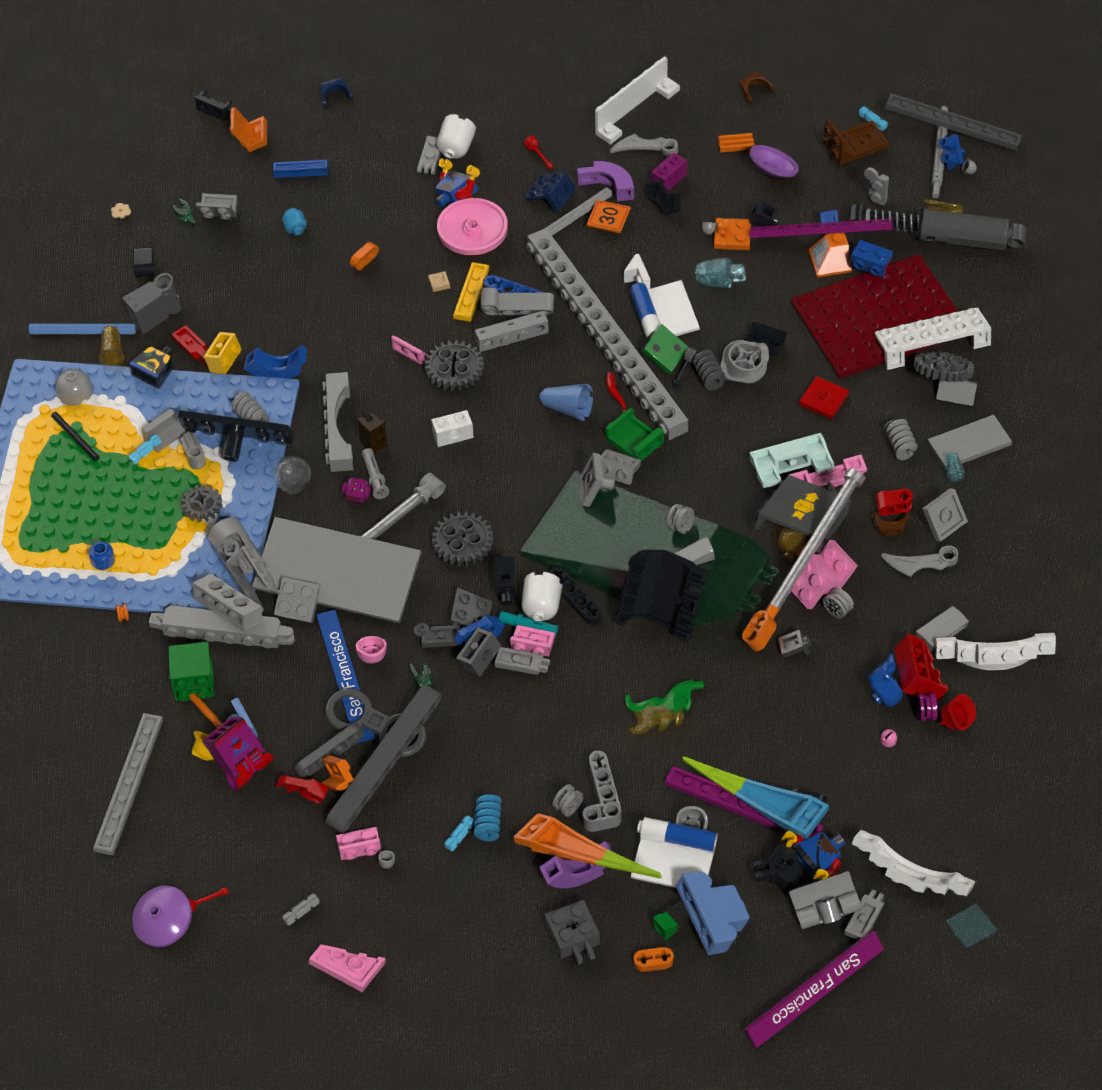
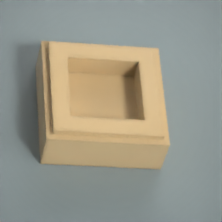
(439, 281)

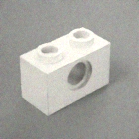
(452, 428)

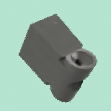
(152, 303)

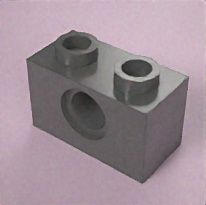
(478, 652)

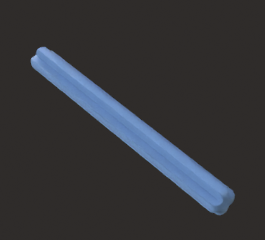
(78, 328)

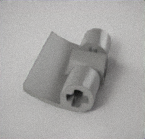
(825, 900)

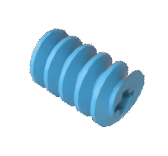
(487, 817)

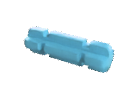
(881, 124)
(144, 449)
(459, 833)

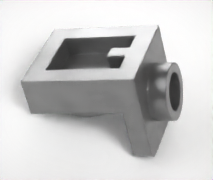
(794, 643)

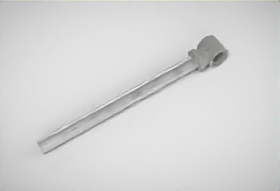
(428, 487)

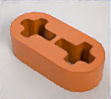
(364, 256)
(653, 959)

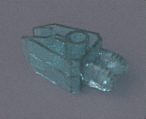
(719, 273)

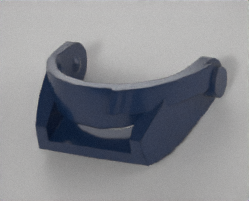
(334, 85)

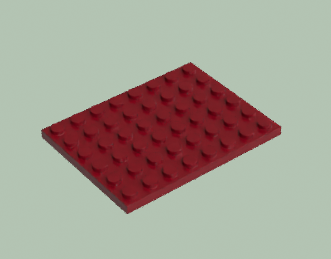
(849, 312)

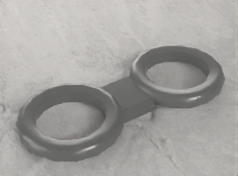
(371, 720)

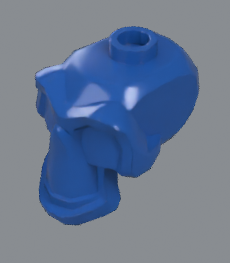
(883, 686)

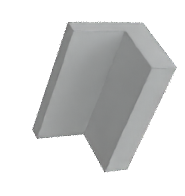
(957, 391)
(165, 428)

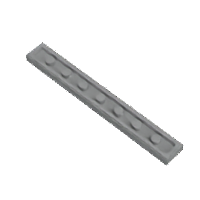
(128, 784)

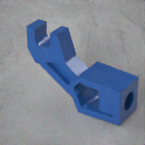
(488, 623)

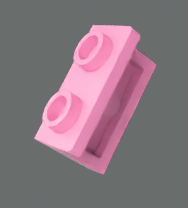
(532, 640)

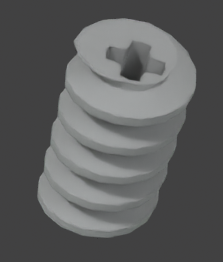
(249, 408)
(901, 438)

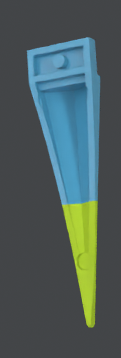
(786, 808)

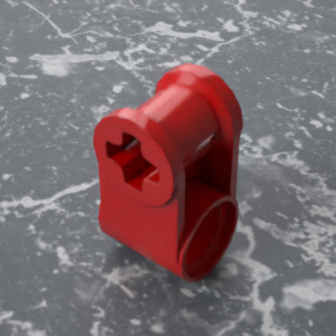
(892, 502)

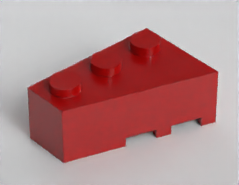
(916, 668)

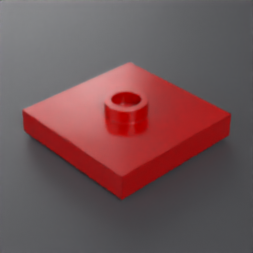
(824, 397)

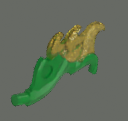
(663, 711)

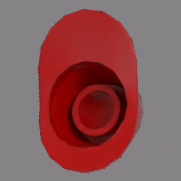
(958, 713)

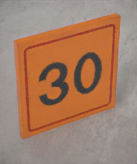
(608, 216)

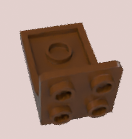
(853, 142)

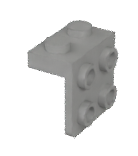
(217, 205)

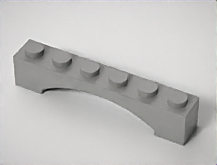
(340, 453)

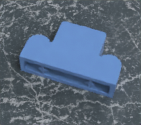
(714, 911)

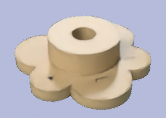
(120, 211)

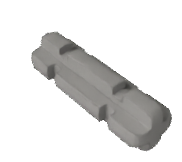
(300, 909)

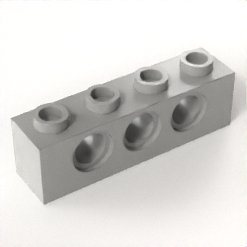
(227, 602)

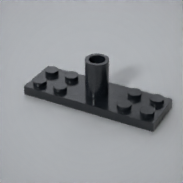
(234, 431)

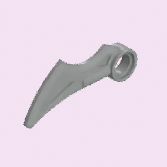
(635, 142)
(912, 564)

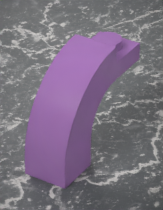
(608, 174)
(571, 873)

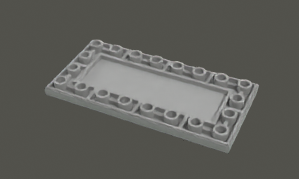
(352, 569)

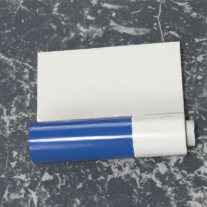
(664, 306)
(673, 850)

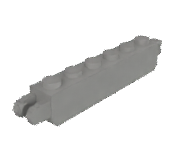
(209, 626)

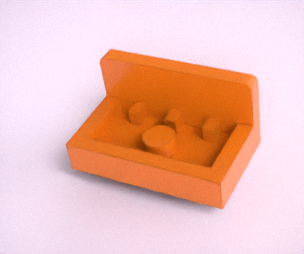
(339, 773)

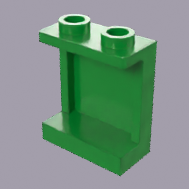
(633, 436)

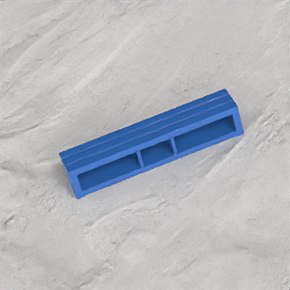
(300, 168)

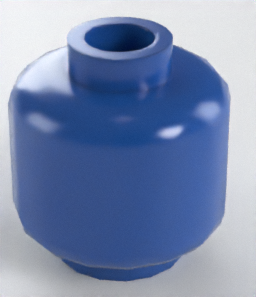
(101, 555)

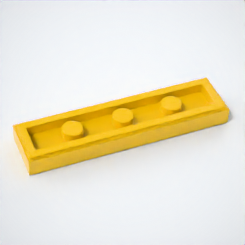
(471, 292)

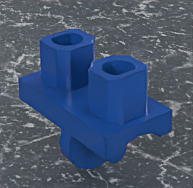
(953, 153)

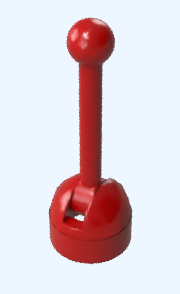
(531, 144)
(224, 891)

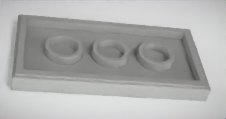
(970, 440)

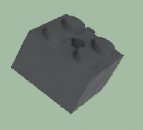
(573, 931)

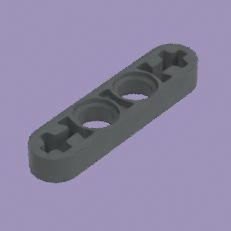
(333, 747)

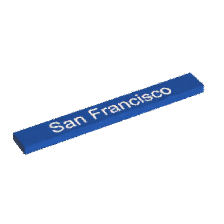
(342, 666)

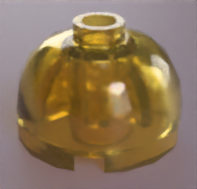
(792, 543)

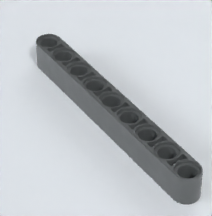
(383, 759)

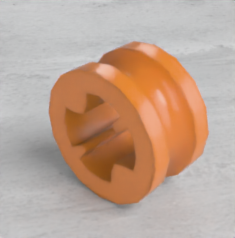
(122, 612)

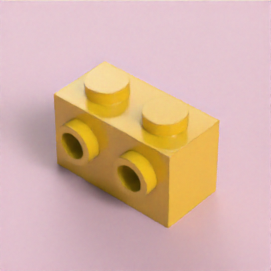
(222, 353)

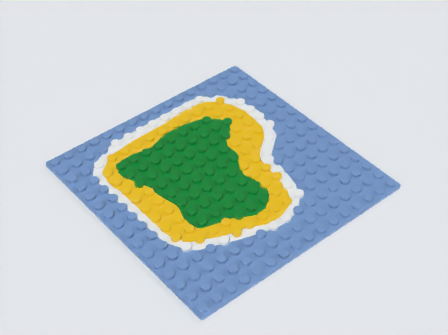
(64, 502)

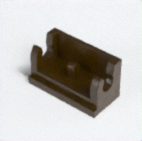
(372, 433)

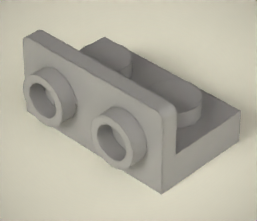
(619, 466)

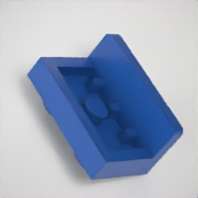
(871, 258)

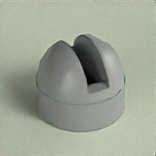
(969, 167)
(708, 227)
(386, 859)

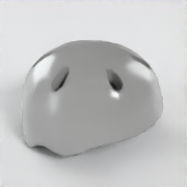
(694, 814)

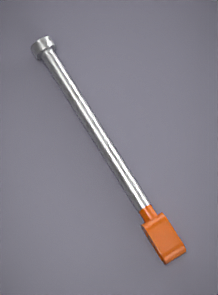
(762, 624)

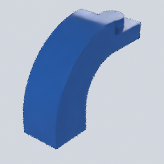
(266, 365)

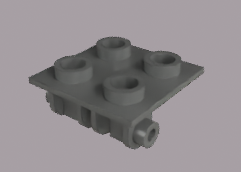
(469, 608)

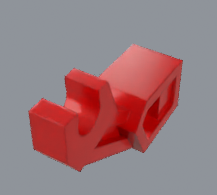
(308, 788)

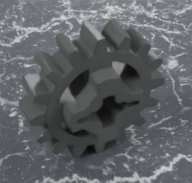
(210, 505)

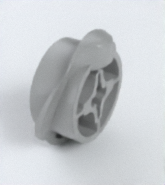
(745, 356)

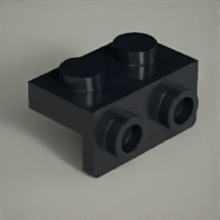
(771, 336)

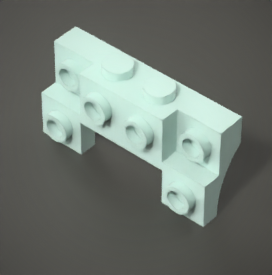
(790, 456)

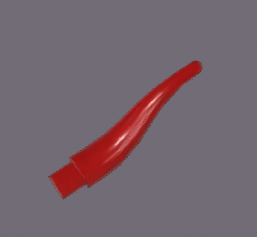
(611, 386)

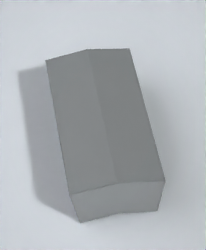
(944, 625)

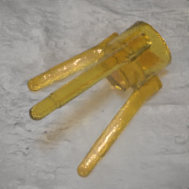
(948, 207)

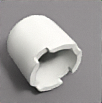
(455, 136)
(541, 596)

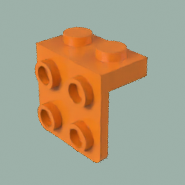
(250, 134)

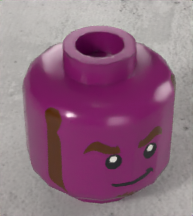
(356, 490)

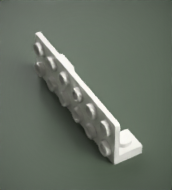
(630, 96)
(933, 331)

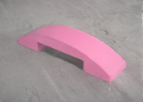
(835, 475)

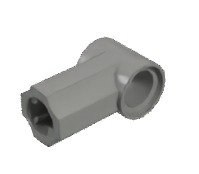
(193, 450)

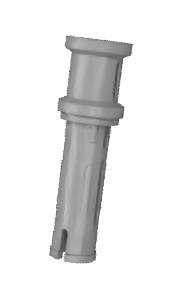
(376, 479)

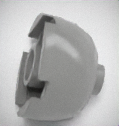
(73, 387)

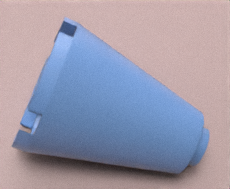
(569, 400)

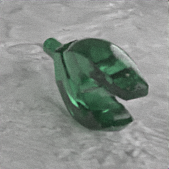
(184, 213)
(422, 678)

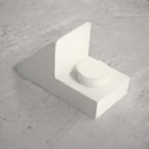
(636, 271)

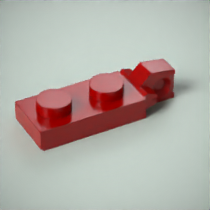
(190, 343)

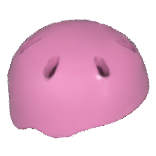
(371, 653)

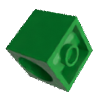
(191, 671)

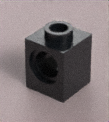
(763, 214)

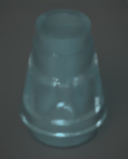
(955, 469)

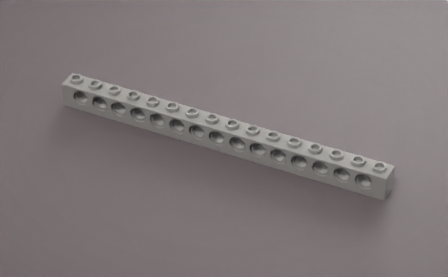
(607, 334)

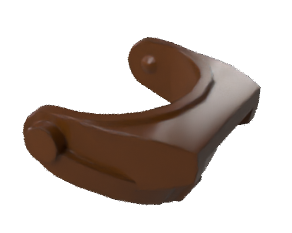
(754, 79)
(889, 528)

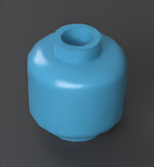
(294, 221)

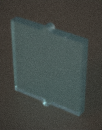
(971, 926)

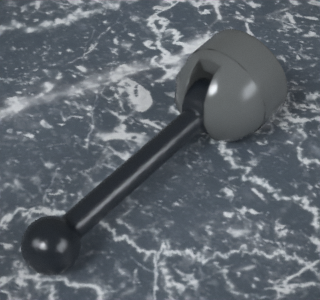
(688, 357)

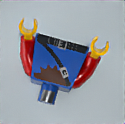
(455, 185)
(817, 853)

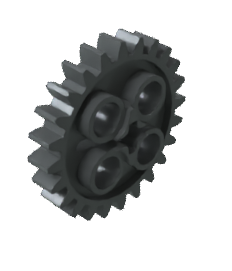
(467, 365)
(944, 366)
(457, 538)

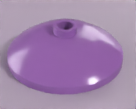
(773, 162)
(170, 921)

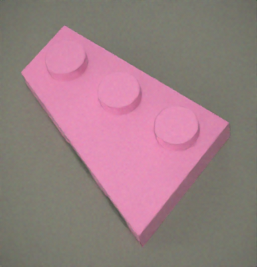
(347, 967)

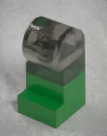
(671, 920)

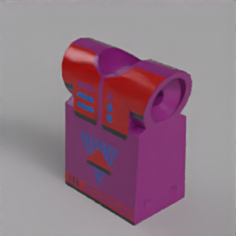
(237, 751)

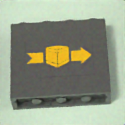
(800, 507)

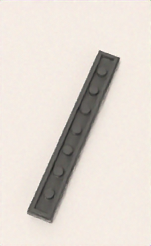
(953, 121)

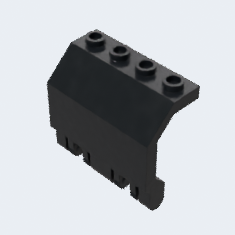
(662, 591)

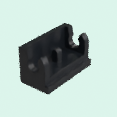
(213, 107)

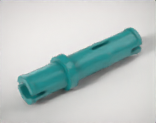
(514, 620)

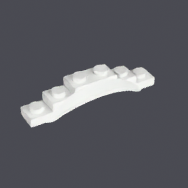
(995, 655)
(908, 873)

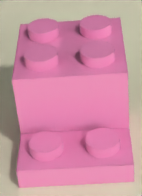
(823, 574)

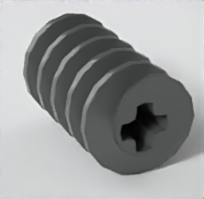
(709, 370)

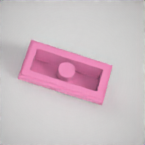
(408, 350)

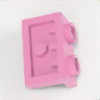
(358, 843)

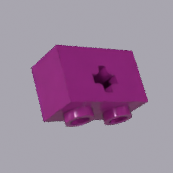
(670, 171)

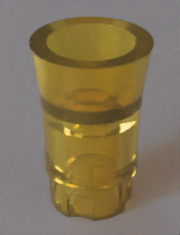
(111, 348)

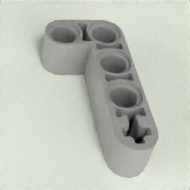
(515, 303)
(602, 789)

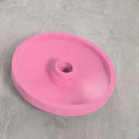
(472, 226)

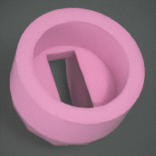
(891, 740)

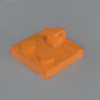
(732, 234)

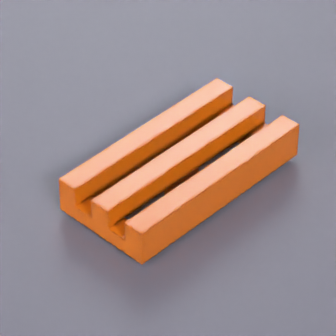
(736, 142)

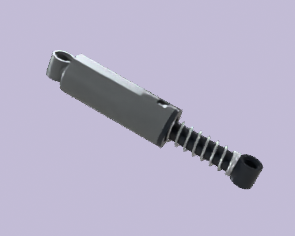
(951, 227)

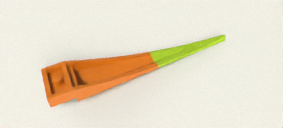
(554, 838)

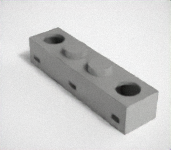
(504, 334)

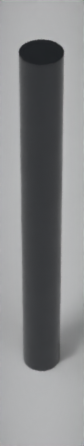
(75, 436)

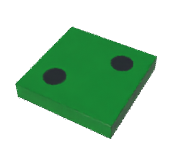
(665, 349)

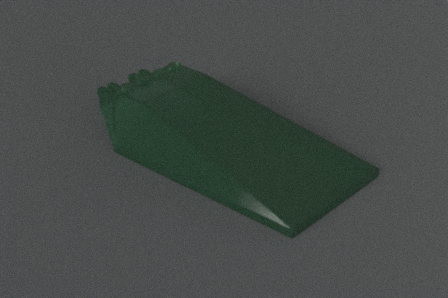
(600, 539)

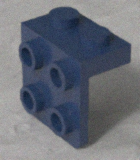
(553, 187)

